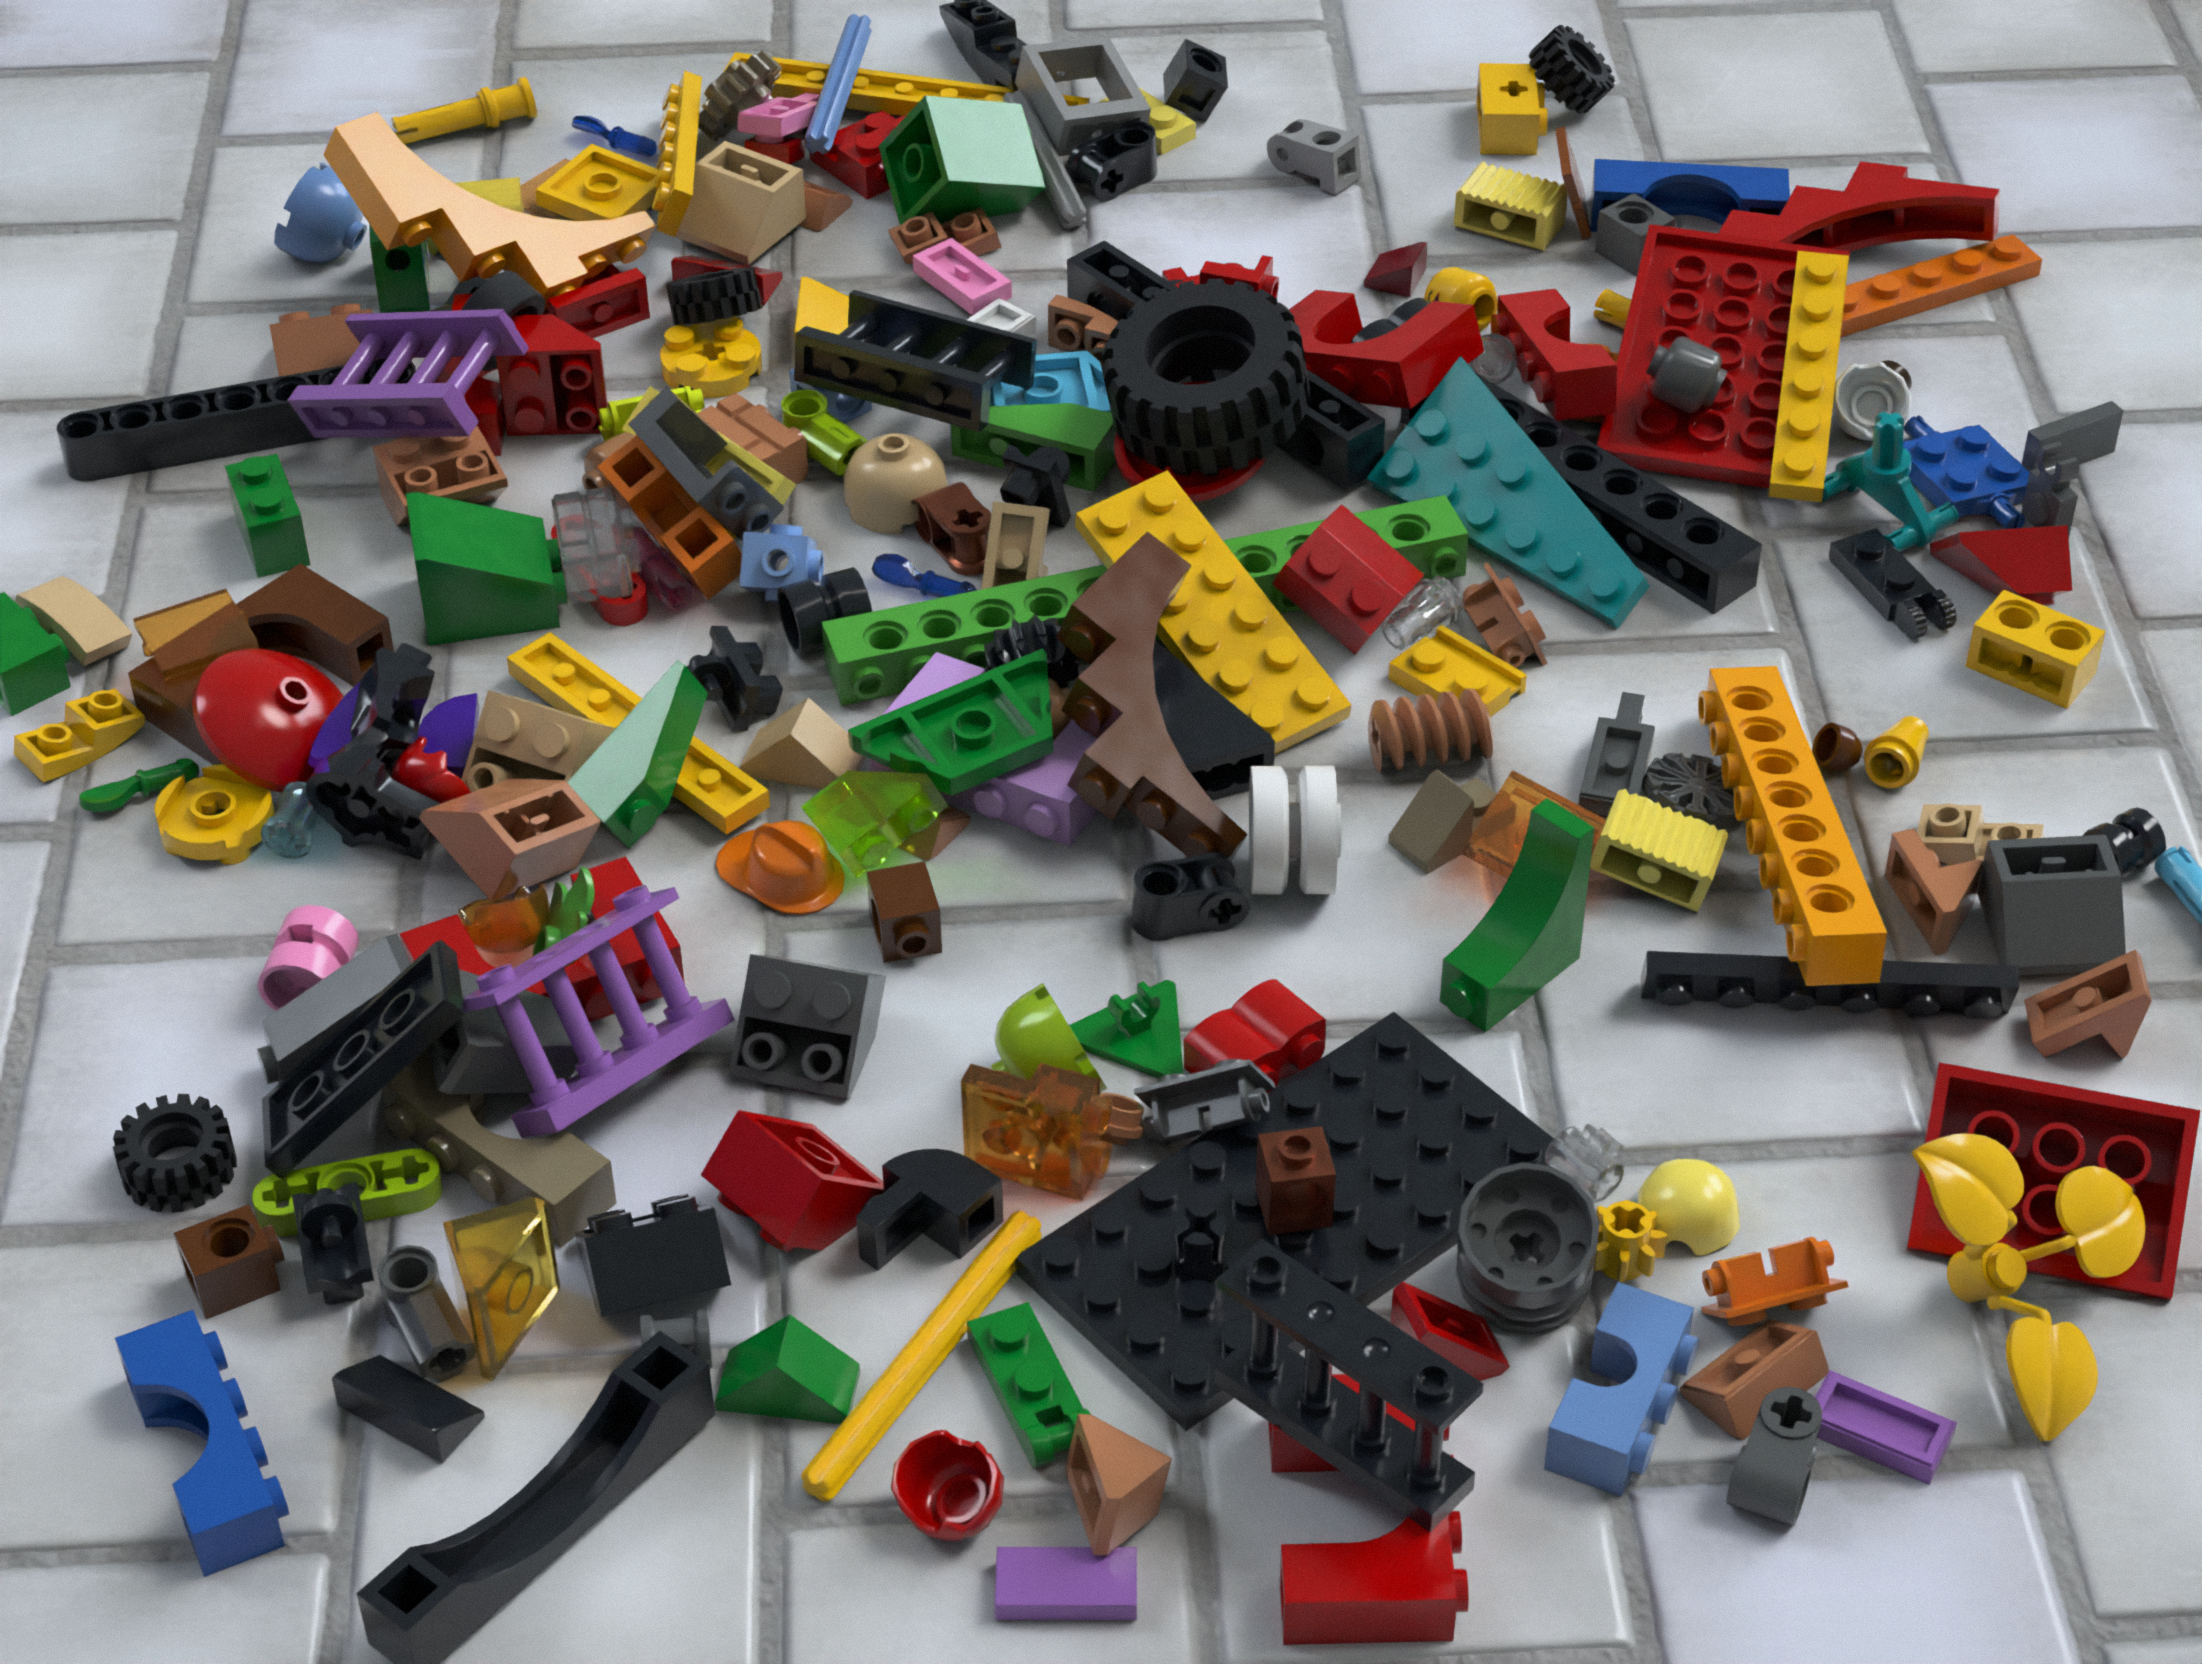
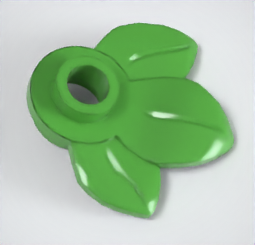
(567, 911)

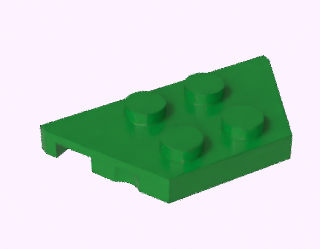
(967, 729)

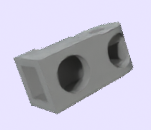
(1317, 152)

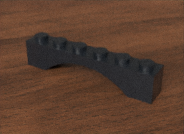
(452, 1586)

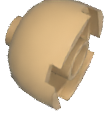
(887, 477)

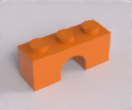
(672, 517)

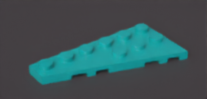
(1508, 497)

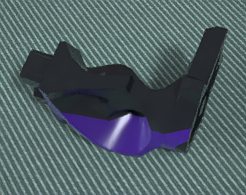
(361, 743)

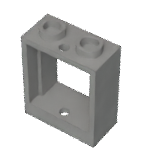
(1076, 60)

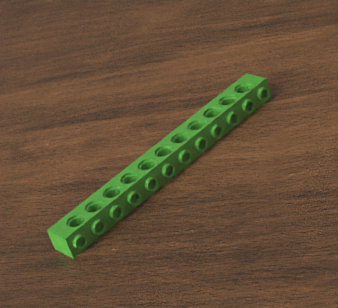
(886, 648)

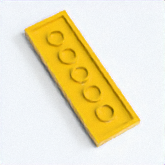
(1220, 615)

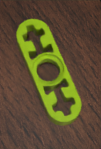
(389, 1167)

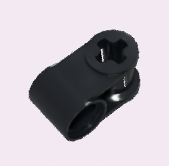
(1116, 160)
(1182, 895)

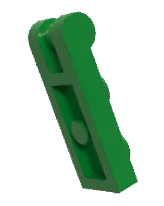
(1027, 1380)

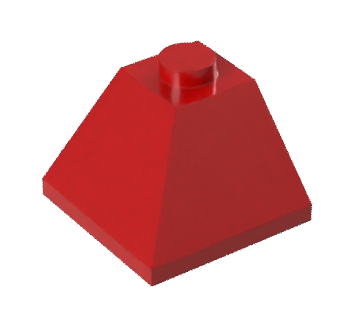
(2017, 560)

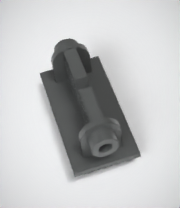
(1230, 1091)

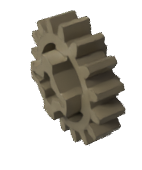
(736, 90)

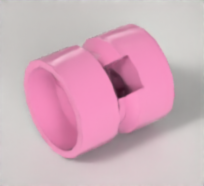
(306, 950)

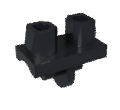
(1038, 481)
(734, 679)
(333, 1243)

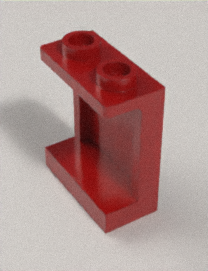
(604, 302)

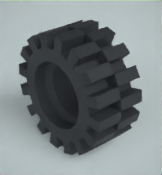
(1571, 69)
(713, 296)
(177, 1178)

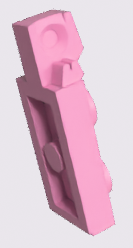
(778, 117)

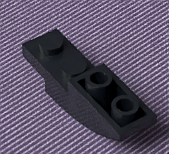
(985, 40)

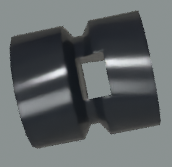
(807, 605)

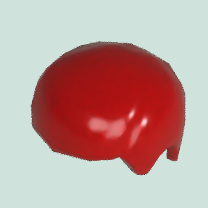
(427, 773)
(947, 1486)

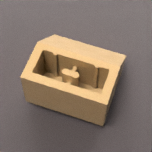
(742, 203)
(528, 742)

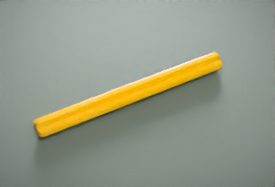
(919, 1358)

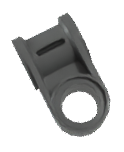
(1778, 1456)

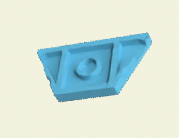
(1058, 379)

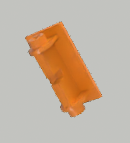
(1797, 1279)

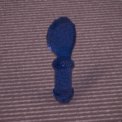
(617, 136)
(902, 573)

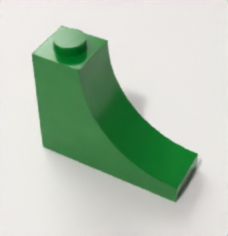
(1530, 927)

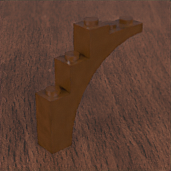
(1117, 703)

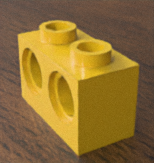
(2035, 649)

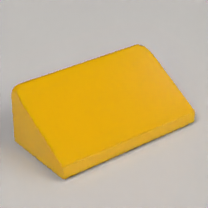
(821, 307)

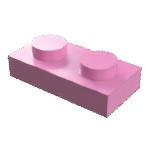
(961, 276)

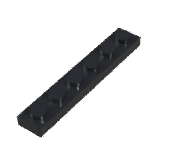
(1904, 985)

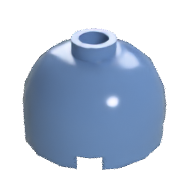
(321, 218)

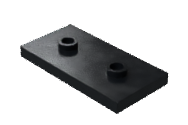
(361, 1058)

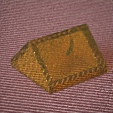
(502, 1276)

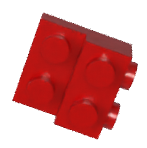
(857, 156)

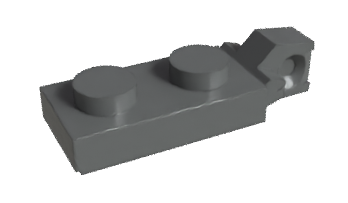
(1617, 756)

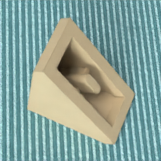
(801, 749)

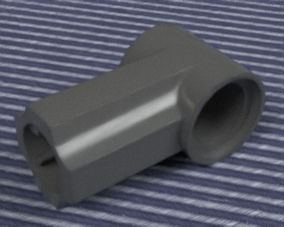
(424, 1312)

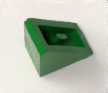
(788, 1375)

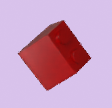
(1347, 578)
(789, 1180)

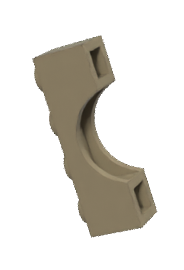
(500, 1169)

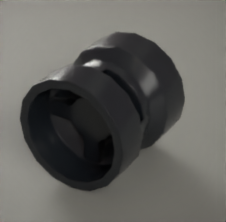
(2134, 847)

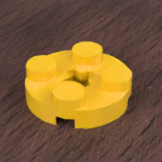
(690, 347)
(188, 822)

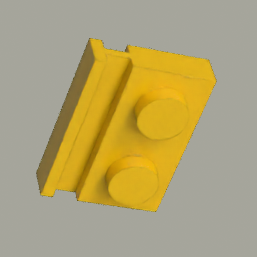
(1453, 665)

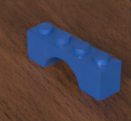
(1690, 188)
(223, 1497)

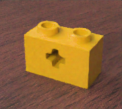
(1510, 109)

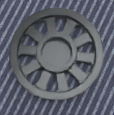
(1691, 787)

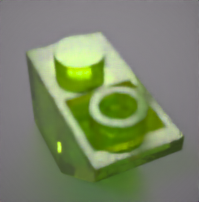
(873, 813)

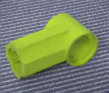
(827, 437)

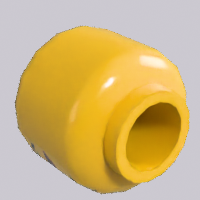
(1464, 287)

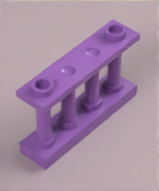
(420, 405)
(644, 1045)

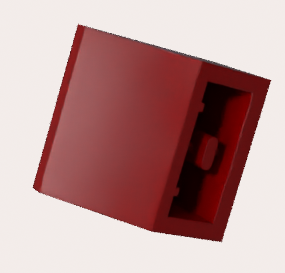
(556, 381)

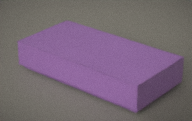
(1883, 1427)
(1065, 1584)

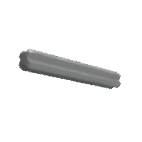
(1055, 177)

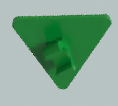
(1137, 1030)

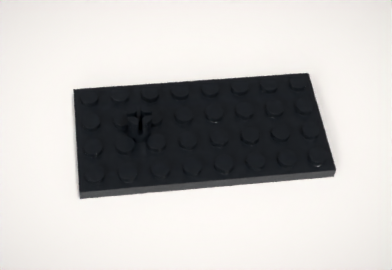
(1406, 1150)

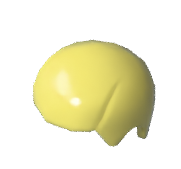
(1692, 1204)

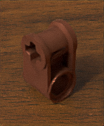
(955, 527)

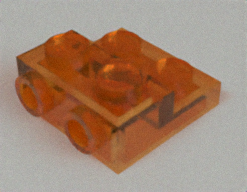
(1037, 1128)

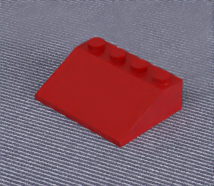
(2050, 1135)

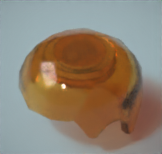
(505, 923)

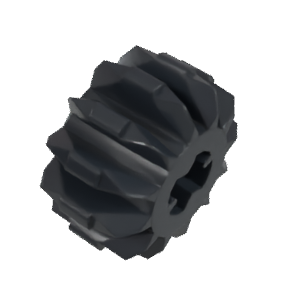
(1027, 638)

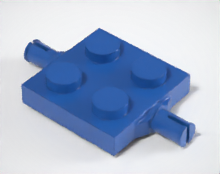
(1966, 471)

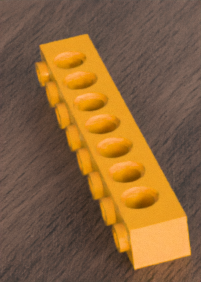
(1793, 828)

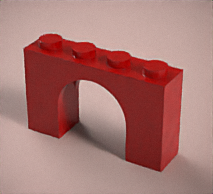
(1391, 368)
(609, 882)
(1370, 1589)

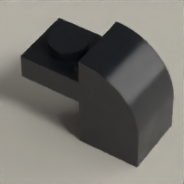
(933, 1196)

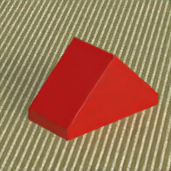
(1448, 1331)

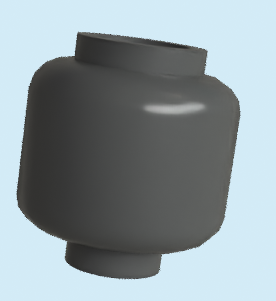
(1686, 375)

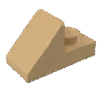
(1015, 544)

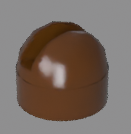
(1837, 747)

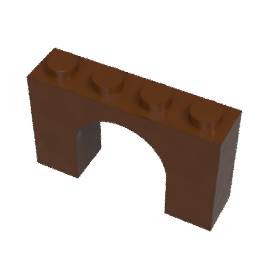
(289, 615)

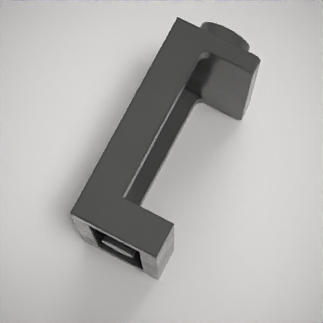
(685, 446)

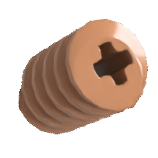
(1429, 727)

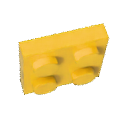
(598, 186)

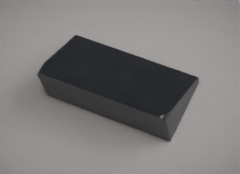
(406, 1406)

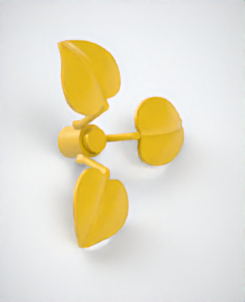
(1974, 1191)

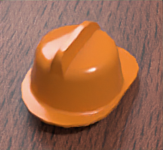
(783, 867)

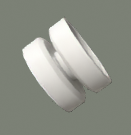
(1297, 830)

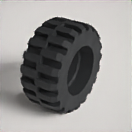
(1216, 421)

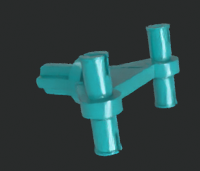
(1885, 477)

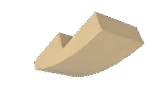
(77, 618)
(1961, 835)

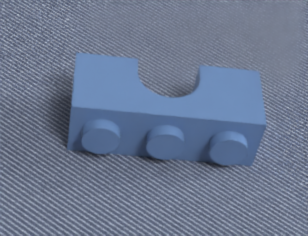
(1605, 1431)

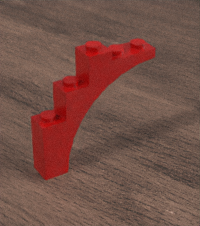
(1875, 210)

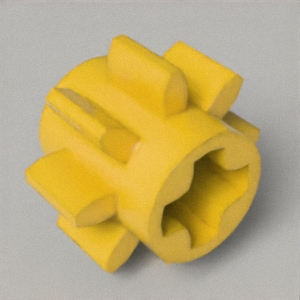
(1628, 1241)

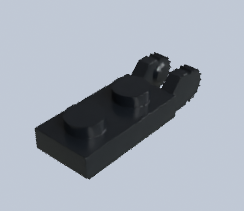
(1892, 583)

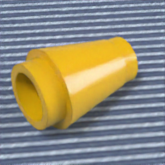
(1897, 753)

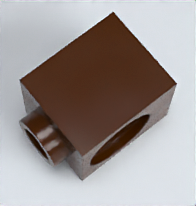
(904, 912)
(229, 1260)

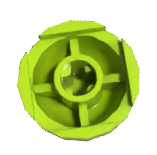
(1037, 1033)

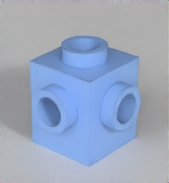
(766, 551)

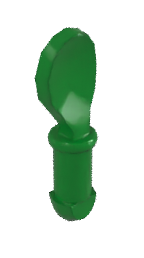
(116, 794)

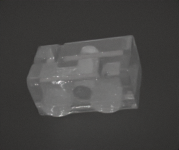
(594, 546)

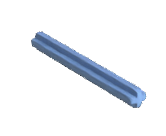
(838, 84)

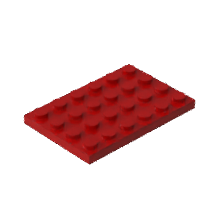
(1732, 300)

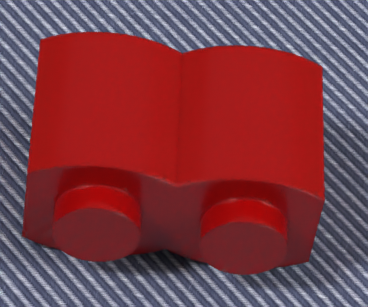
(1264, 1026)

